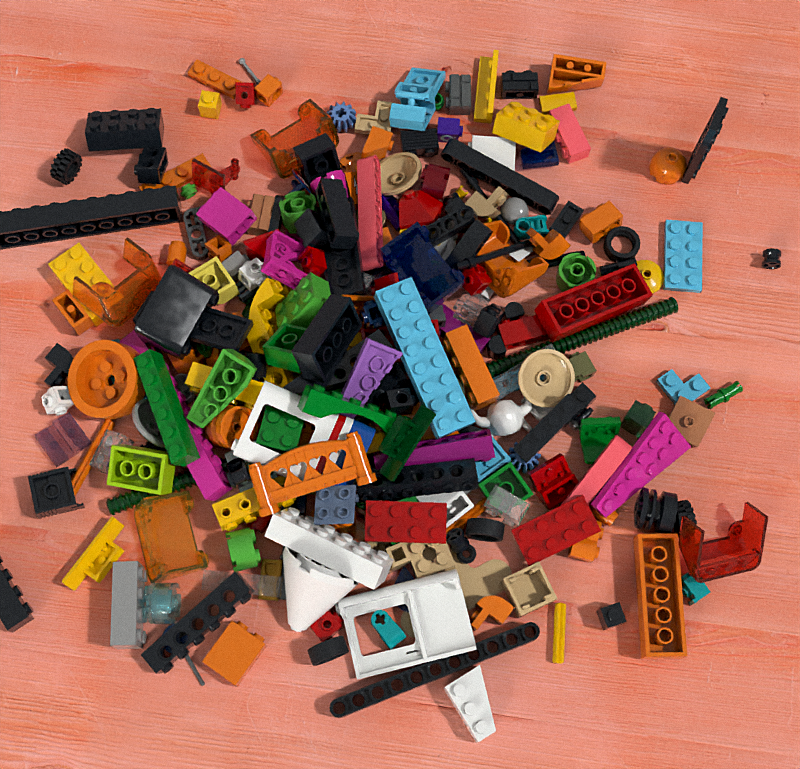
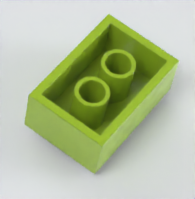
(140, 469)

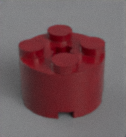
(435, 180)

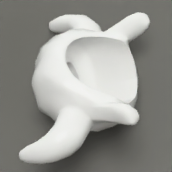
(504, 417)

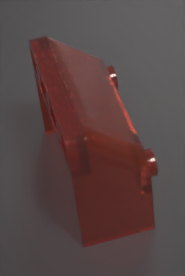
(728, 555)

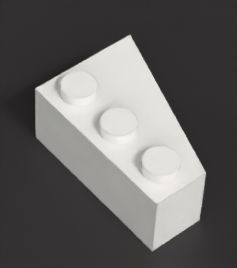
(472, 703)

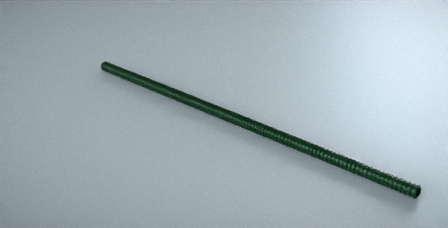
(622, 323)

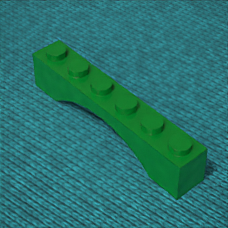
(323, 403)

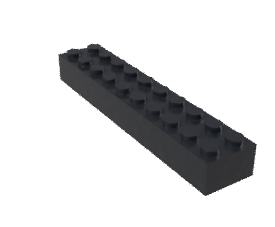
(89, 217)

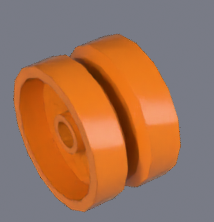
(229, 425)

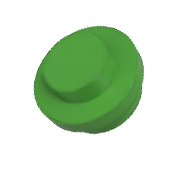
(188, 191)

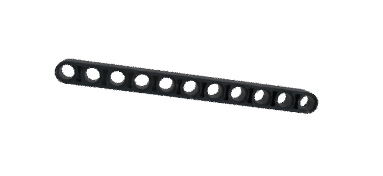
(427, 677)

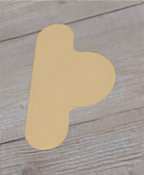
(475, 584)

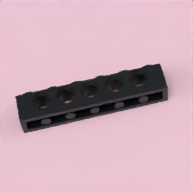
(422, 480)
(155, 653)

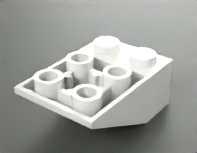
(456, 502)

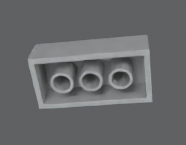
(128, 605)

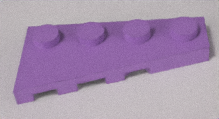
(368, 370)

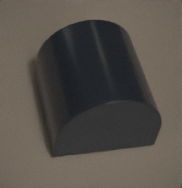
(513, 311)
(496, 348)

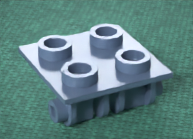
(335, 505)

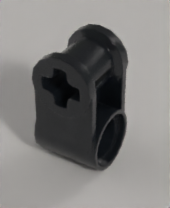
(237, 472)

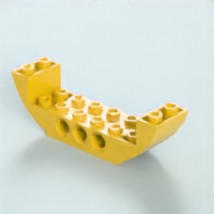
(265, 325)

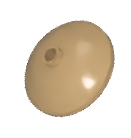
(399, 173)
(558, 377)

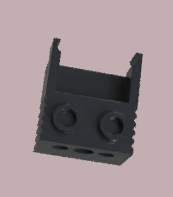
(53, 492)

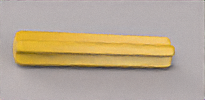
(559, 633)

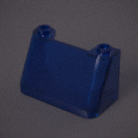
(416, 257)

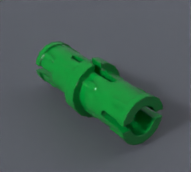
(723, 395)

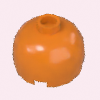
(668, 165)

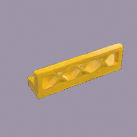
(486, 88)

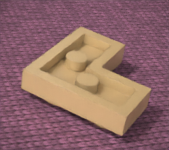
(381, 119)

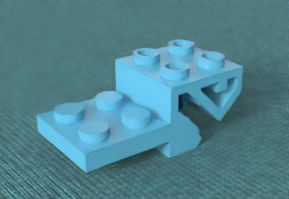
(416, 99)

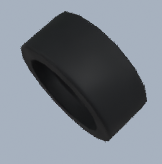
(624, 232)
(485, 529)
(328, 650)

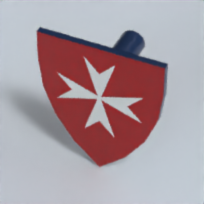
(300, 186)

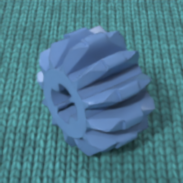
(342, 116)
(520, 463)

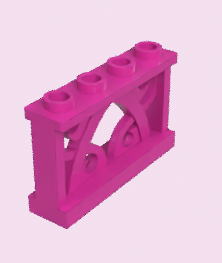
(281, 266)

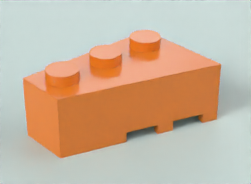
(574, 74)

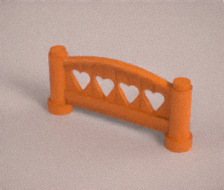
(271, 493)

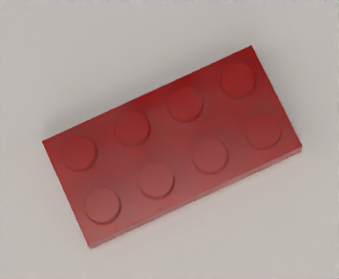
(405, 522)
(555, 530)

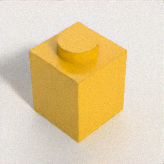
(209, 104)

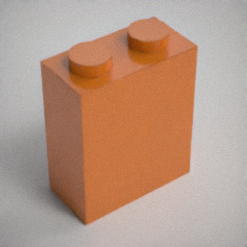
(235, 652)

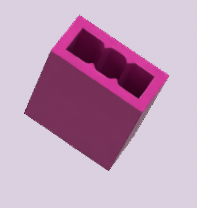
(226, 216)

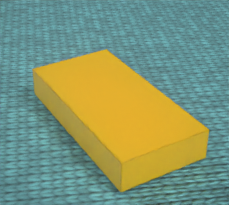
(553, 101)

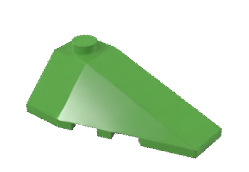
(225, 382)

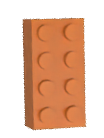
(470, 368)

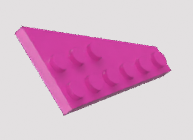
(649, 456)

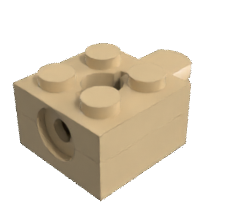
(429, 558)

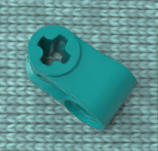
(536, 222)
(388, 632)

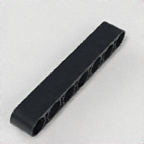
(499, 175)
(443, 231)

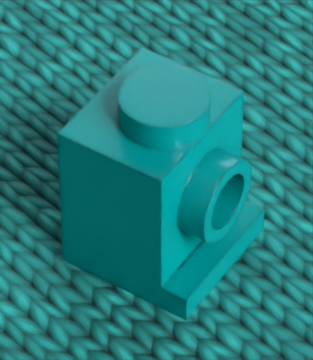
(693, 589)

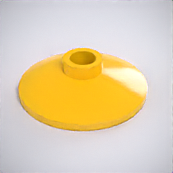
(656, 274)

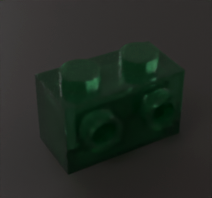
(638, 418)

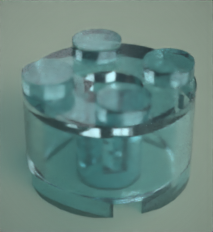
(162, 603)

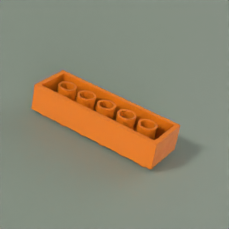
(659, 596)

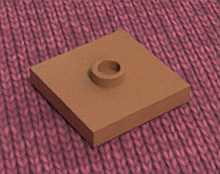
(691, 420)

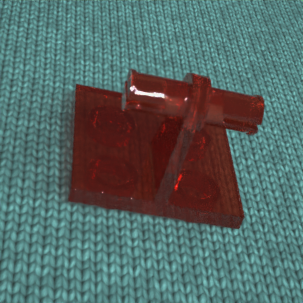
(211, 179)

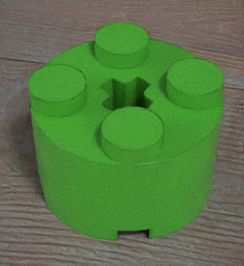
(294, 206)
(575, 271)
(242, 549)

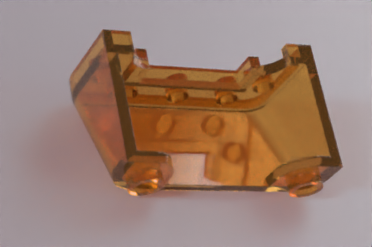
(279, 147)

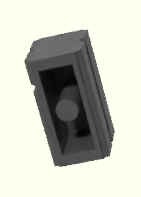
(459, 94)

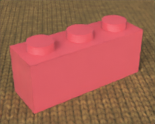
(570, 135)

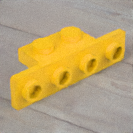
(98, 556)

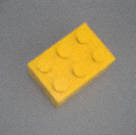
(525, 126)

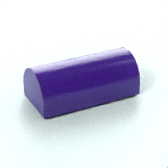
(391, 209)

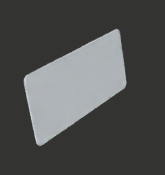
(521, 254)

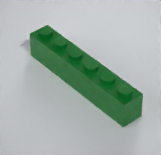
(166, 408)

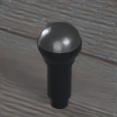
(575, 424)

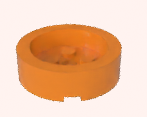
(90, 383)

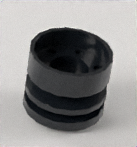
(660, 511)

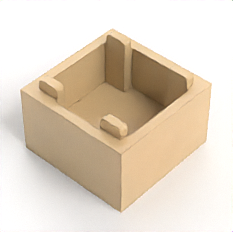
(528, 589)

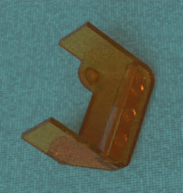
(123, 301)

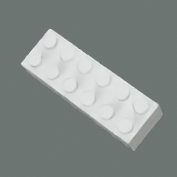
(329, 547)

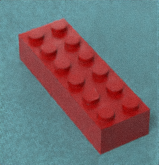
(593, 302)

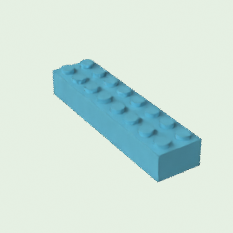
(424, 357)

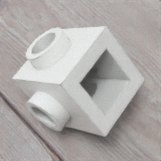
(251, 274)
(57, 400)

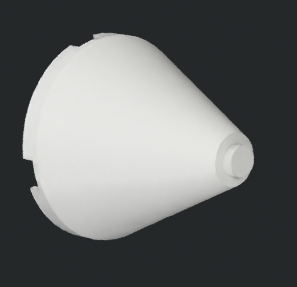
(311, 589)

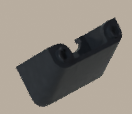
(174, 312)

